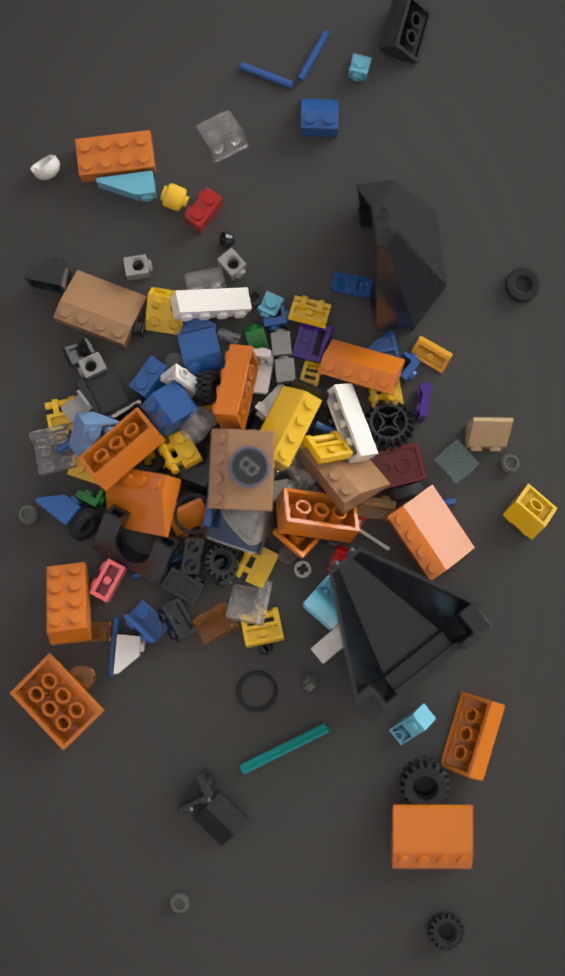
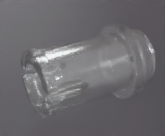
(226, 335)

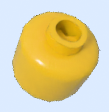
(174, 197)

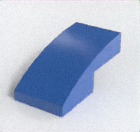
(351, 285)

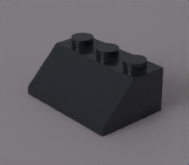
(405, 30)

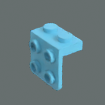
(322, 605)

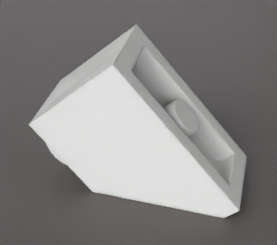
(127, 651)

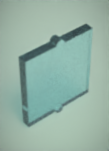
(456, 461)

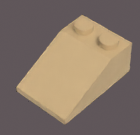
(487, 433)

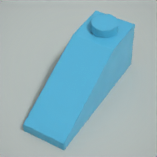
(132, 185)

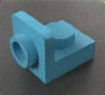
(359, 68)
(270, 305)

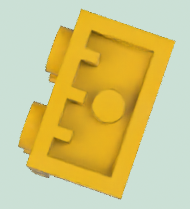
(160, 313)

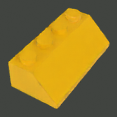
(290, 419)

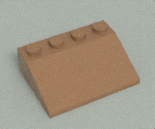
(100, 309)
(344, 481)
(223, 490)

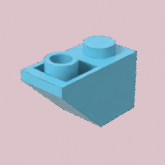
(412, 724)

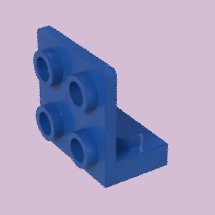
(147, 622)

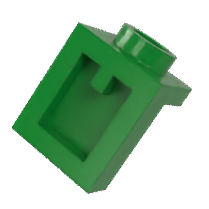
(256, 336)
(88, 497)

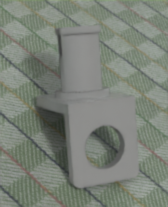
(77, 404)

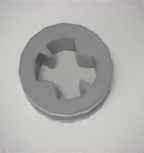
(298, 564)

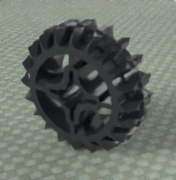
(397, 413)

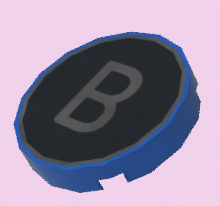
(249, 466)

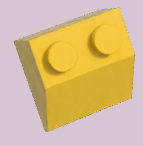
(530, 511)

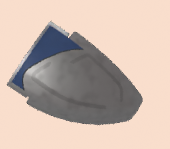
(241, 529)

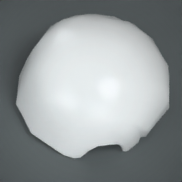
(46, 168)

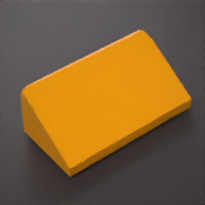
(431, 354)

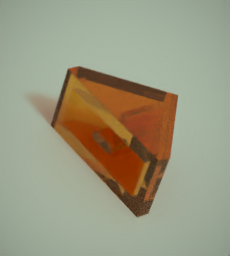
(100, 632)

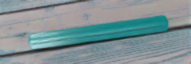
(283, 748)

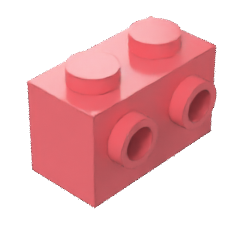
(108, 580)

